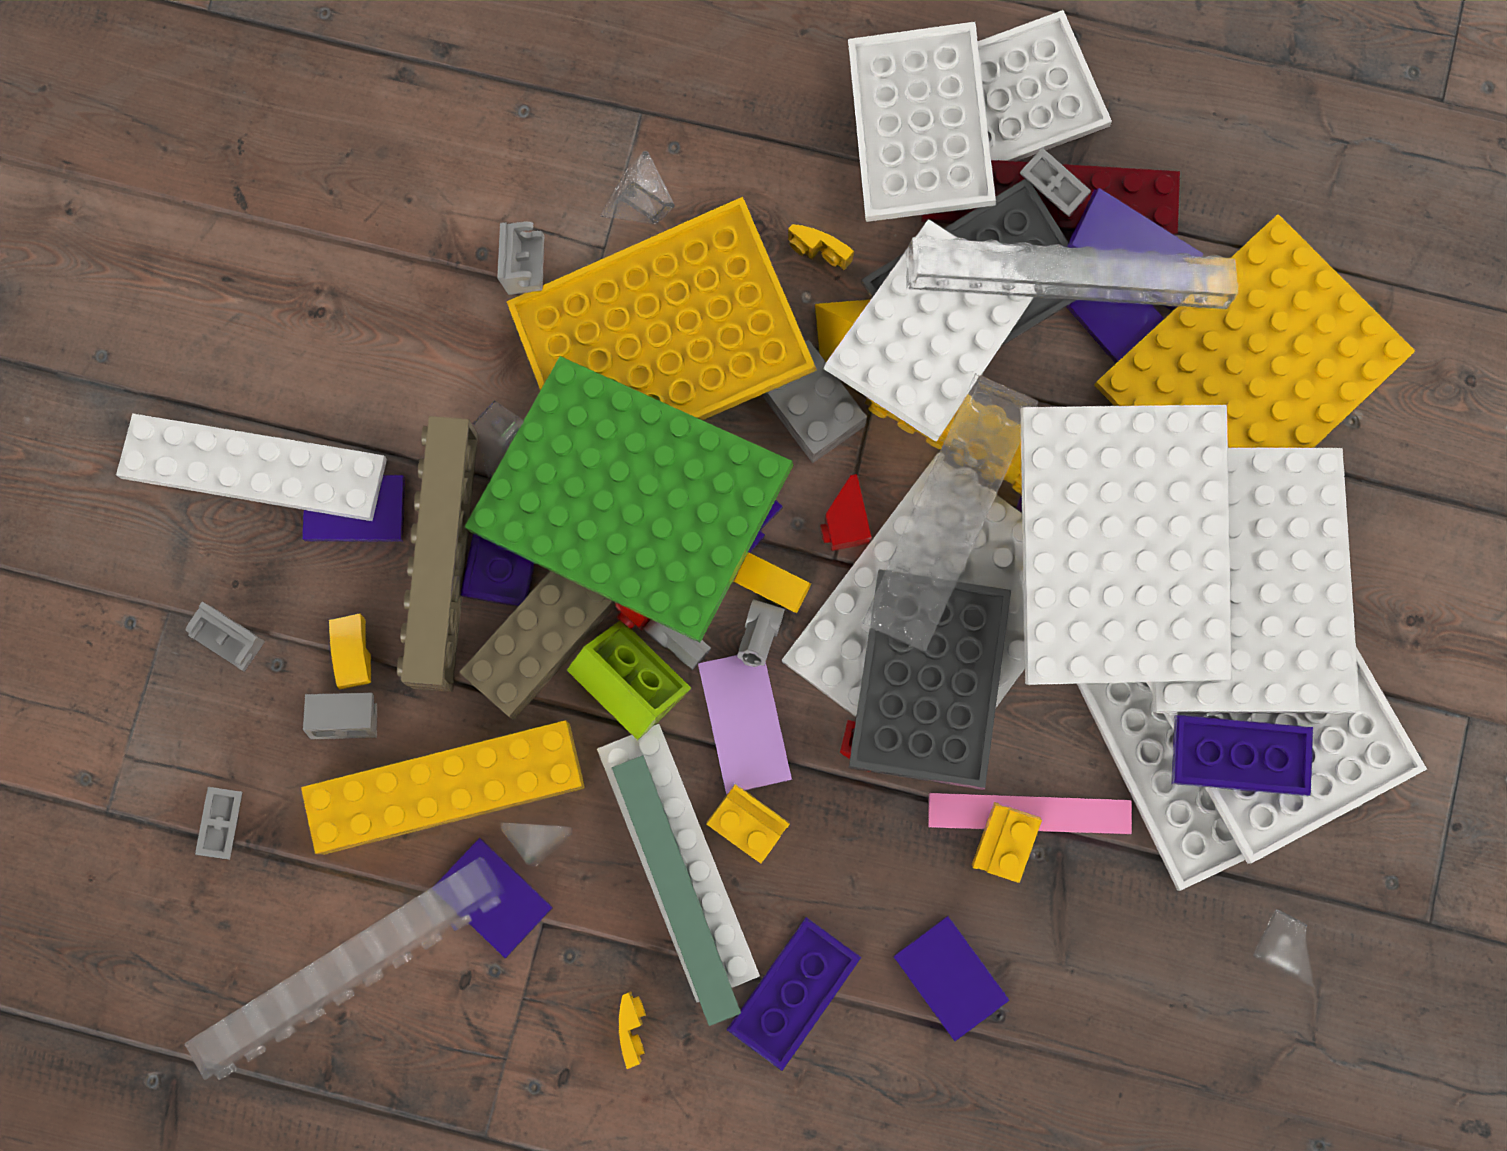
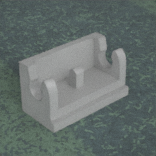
(1055, 182)
(520, 258)
(224, 636)
(340, 716)
(218, 823)

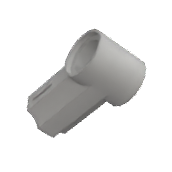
(761, 627)
(683, 647)

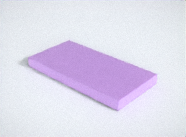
(744, 723)

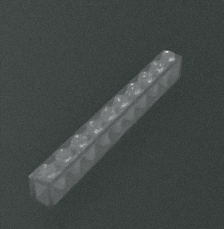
(1070, 273)
(345, 968)

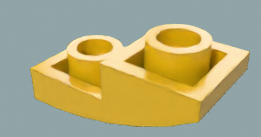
(811, 241)
(772, 582)
(349, 651)
(629, 1018)

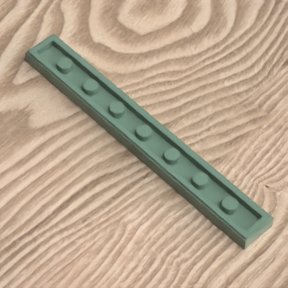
(676, 890)

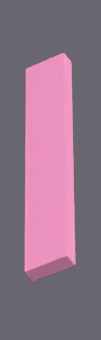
(1057, 814)

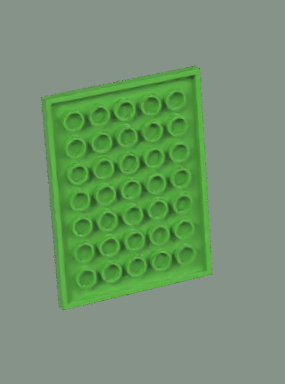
(630, 498)

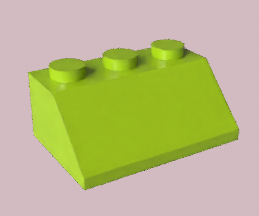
(628, 679)

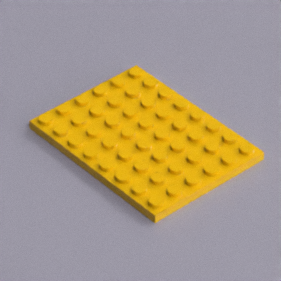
(673, 317)
(1282, 357)

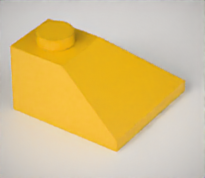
(834, 322)

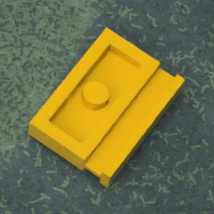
(748, 823)
(1006, 842)

